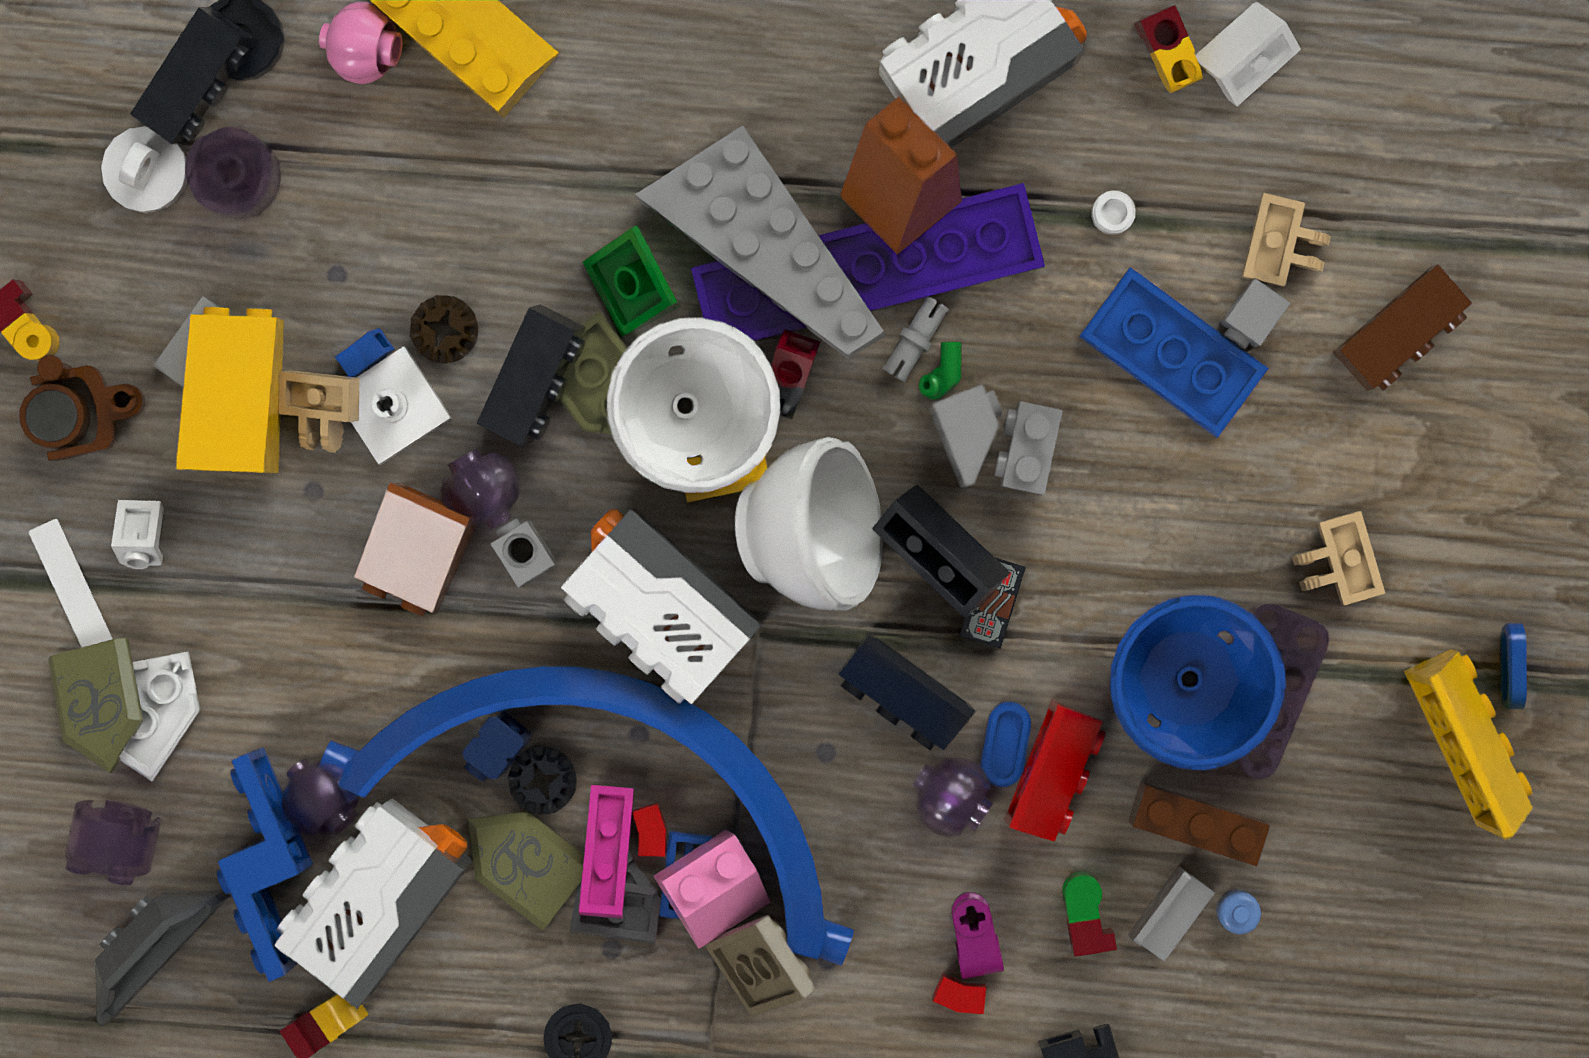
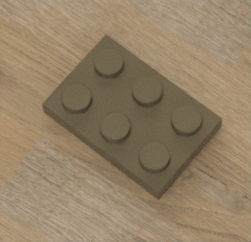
(761, 966)

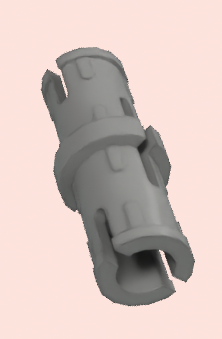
(915, 339)

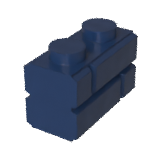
(495, 746)

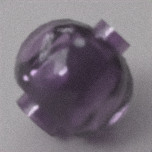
(482, 488)
(952, 796)
(315, 800)

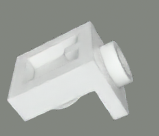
(138, 533)

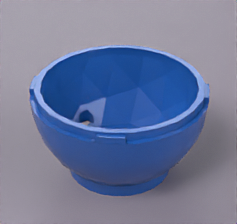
(1235, 687)

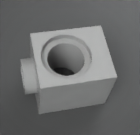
(1253, 314)
(541, 560)

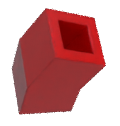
(651, 830)
(959, 995)

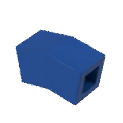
(365, 353)

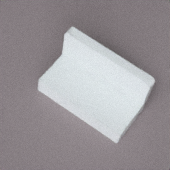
(1248, 52)

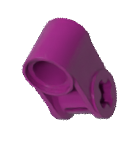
(976, 942)

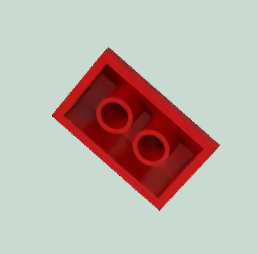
(1054, 772)

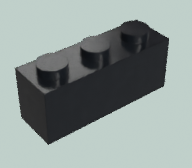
(193, 76)
(532, 375)
(940, 550)

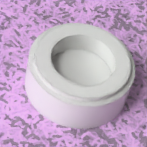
(1113, 212)

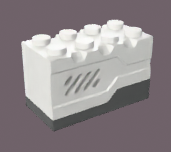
(981, 61)
(658, 604)
(373, 899)

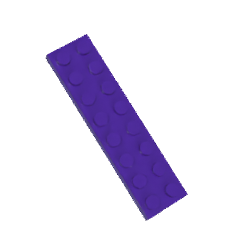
(971, 245)

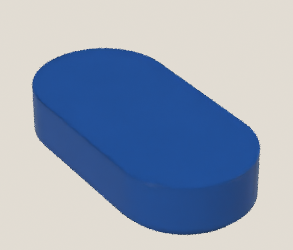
(1513, 666)
(1005, 743)

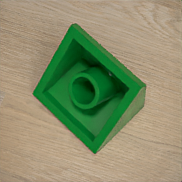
(630, 282)

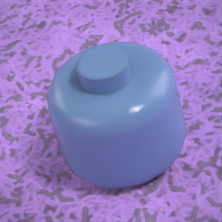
(1238, 912)

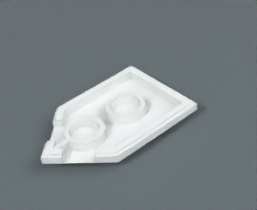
(167, 707)

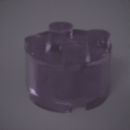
(226, 150)
(112, 841)

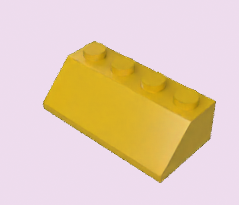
(477, 44)

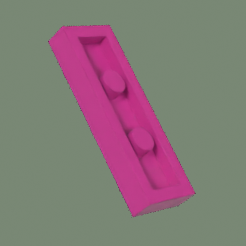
(606, 851)

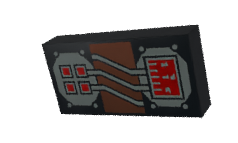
(991, 619)

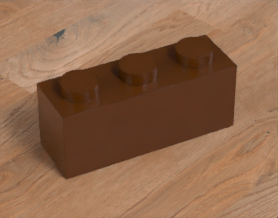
(1404, 329)
(1198, 823)

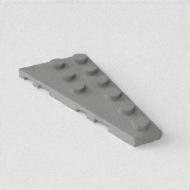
(753, 227)

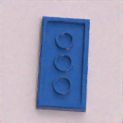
(1173, 352)

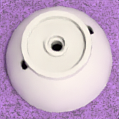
(730, 396)
(812, 526)

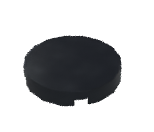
(265, 27)

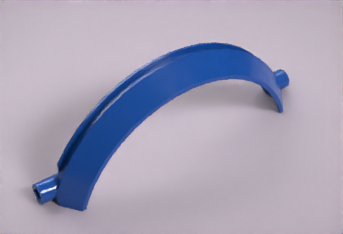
(592, 688)

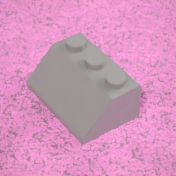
(967, 429)

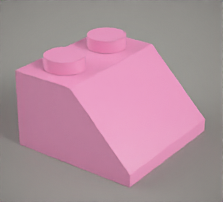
(713, 888)

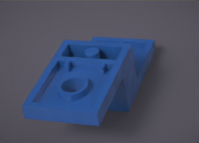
(262, 864)

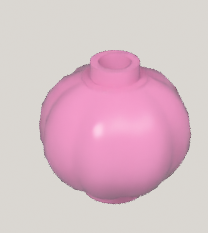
(361, 43)

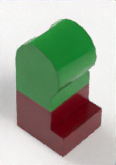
(1081, 902)

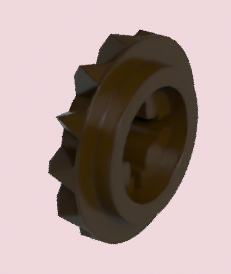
(452, 347)

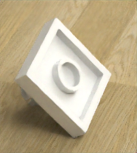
(396, 406)

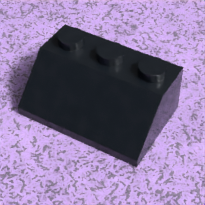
(905, 693)

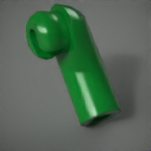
(946, 375)

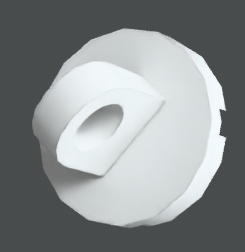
(144, 170)

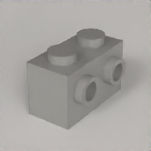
(1030, 447)

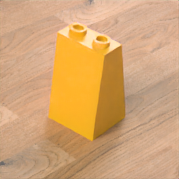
(231, 392)

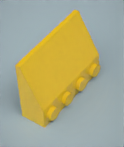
(1470, 742)

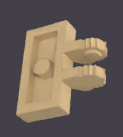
(1274, 241)
(319, 397)
(1349, 559)

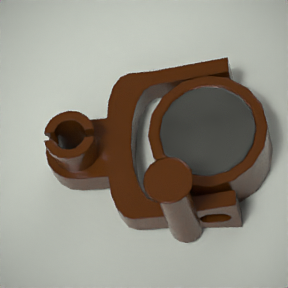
(60, 416)

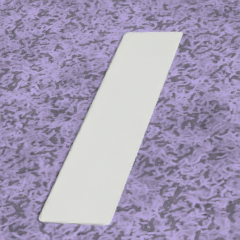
(69, 584)

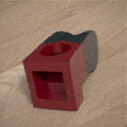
(792, 368)

